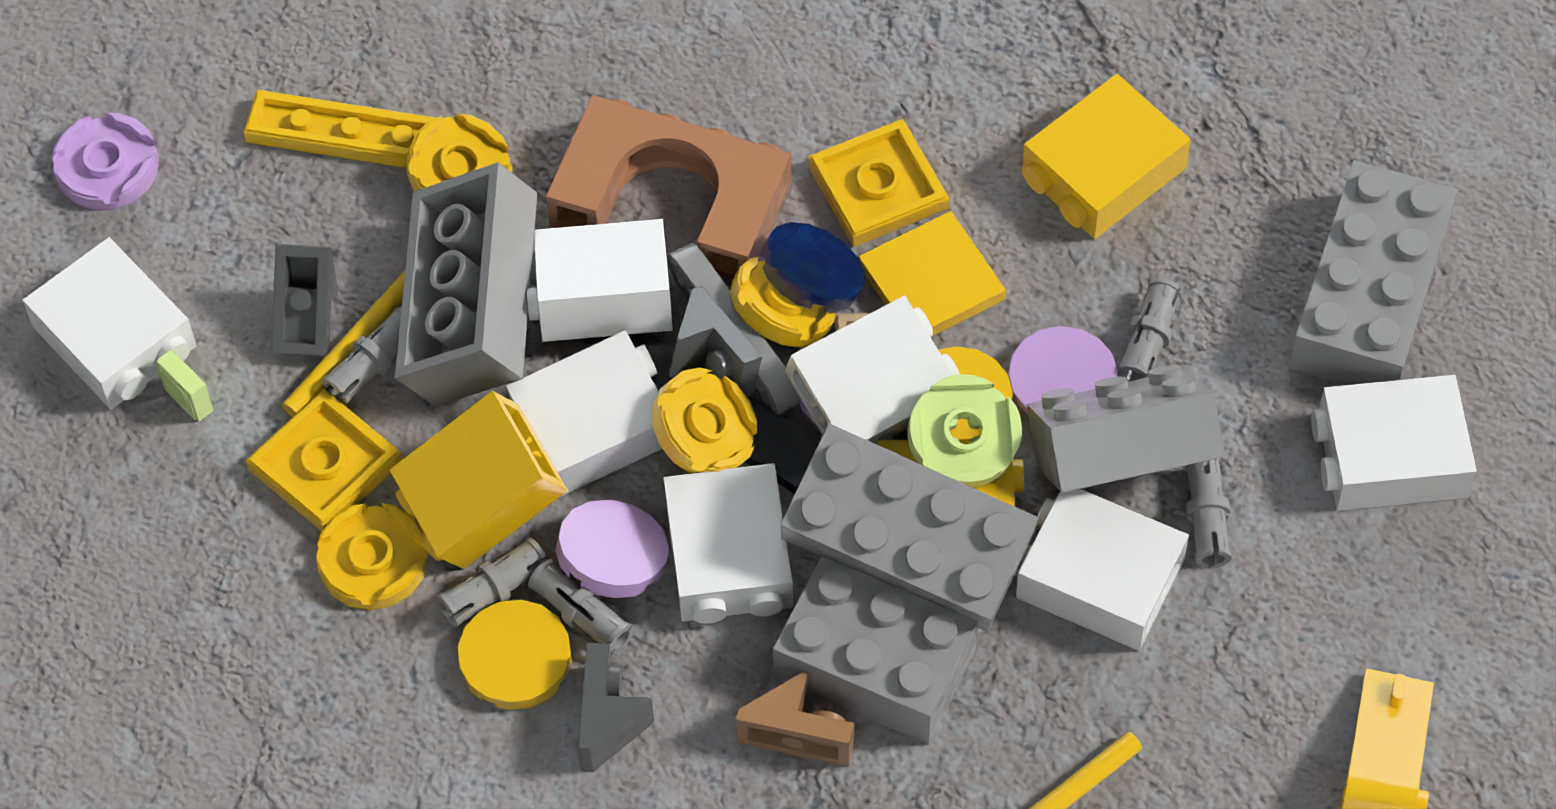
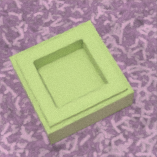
(184, 386)

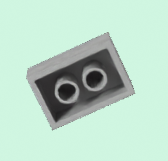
(1125, 428)
(876, 649)

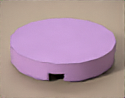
(105, 161)
(1058, 360)
(612, 548)

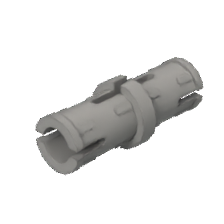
(1150, 329)
(368, 358)
(1208, 513)
(491, 582)
(555, 587)

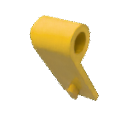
(1389, 744)

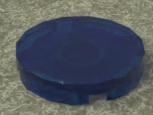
(812, 267)

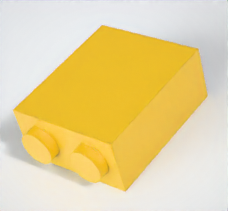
(1105, 156)
(476, 481)

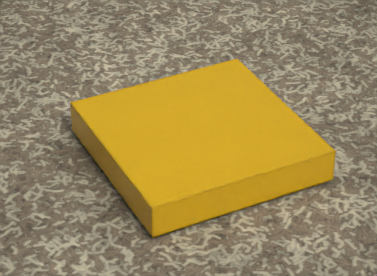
(878, 182)
(935, 271)
(324, 460)

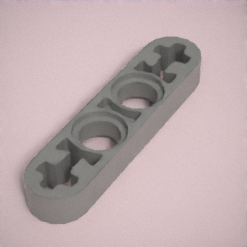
(692, 270)

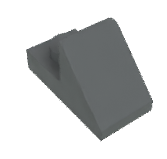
(302, 299)
(714, 341)
(606, 716)

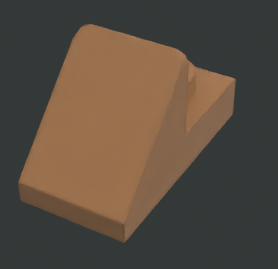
(781, 725)

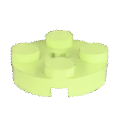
(985, 409)

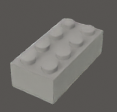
(1372, 277)
(466, 285)
(908, 525)

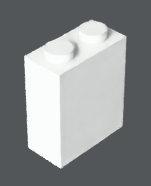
(600, 280)
(109, 322)
(870, 372)
(592, 409)
(1394, 442)
(728, 543)
(1100, 566)

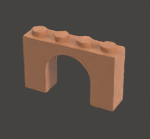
(625, 141)

